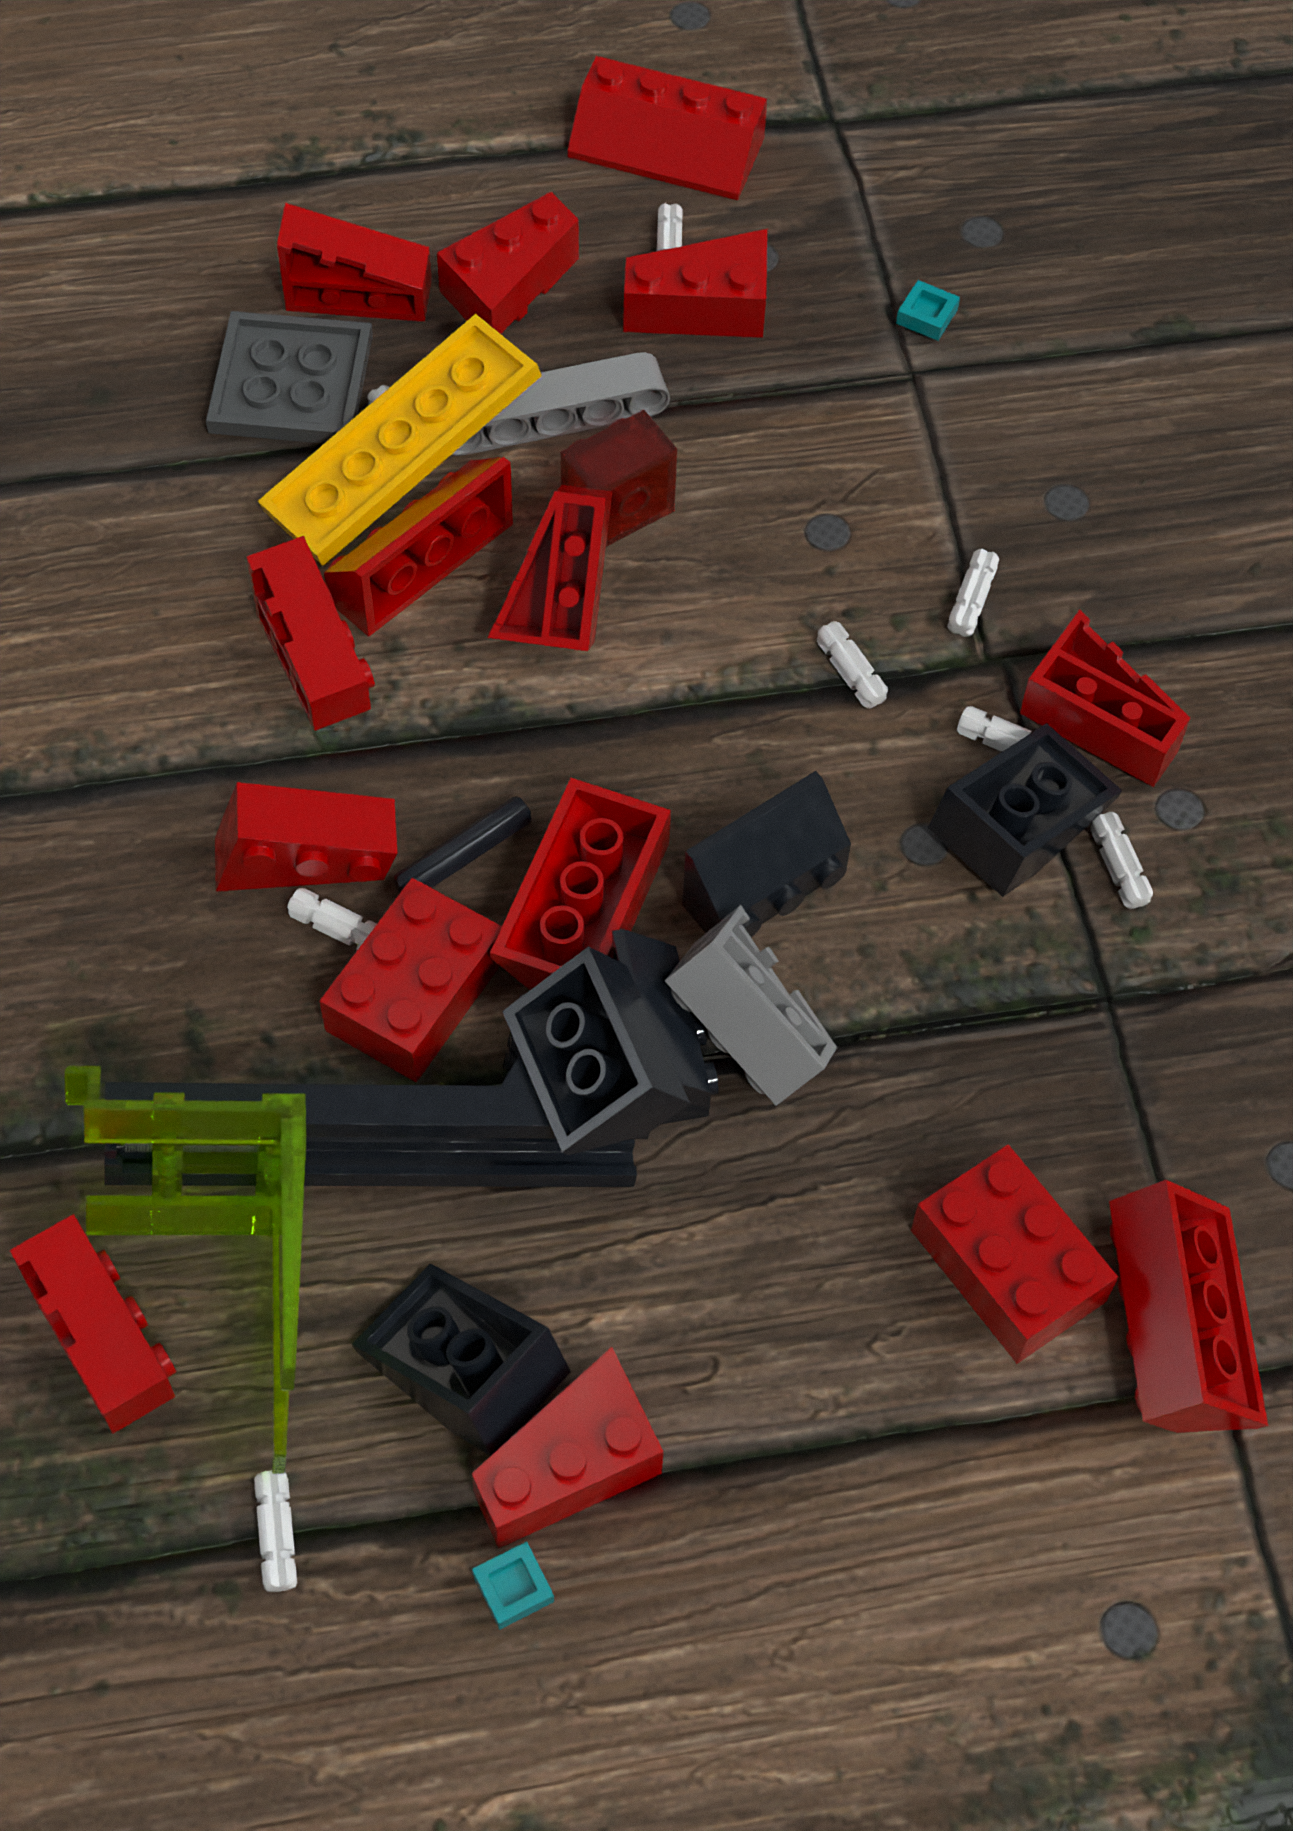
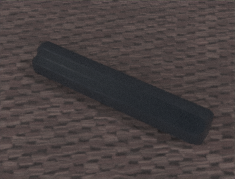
(467, 844)

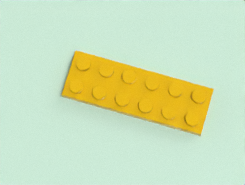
(400, 438)

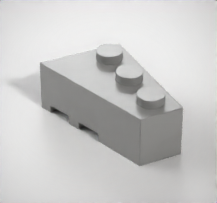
(749, 1010)

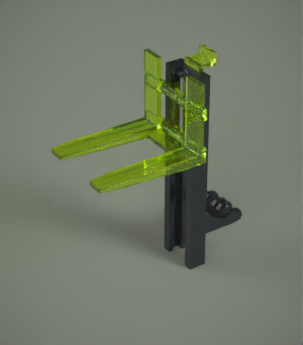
(312, 1137)

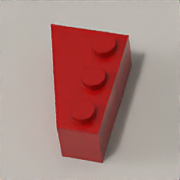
(510, 262)
(350, 269)
(699, 288)
(561, 576)
(309, 634)
(1105, 704)
(302, 838)
(95, 1323)
(569, 1455)

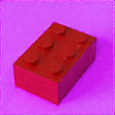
(412, 980)
(1013, 1253)

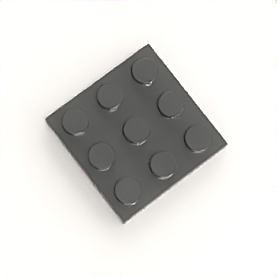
(288, 377)

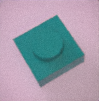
(928, 310)
(513, 1585)

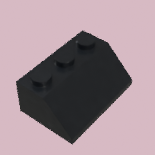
(768, 858)
(679, 1030)
(594, 1054)

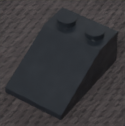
(1022, 808)
(464, 1357)

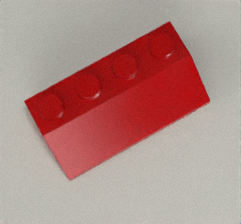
(667, 127)
(422, 544)
(582, 880)
(1186, 1311)

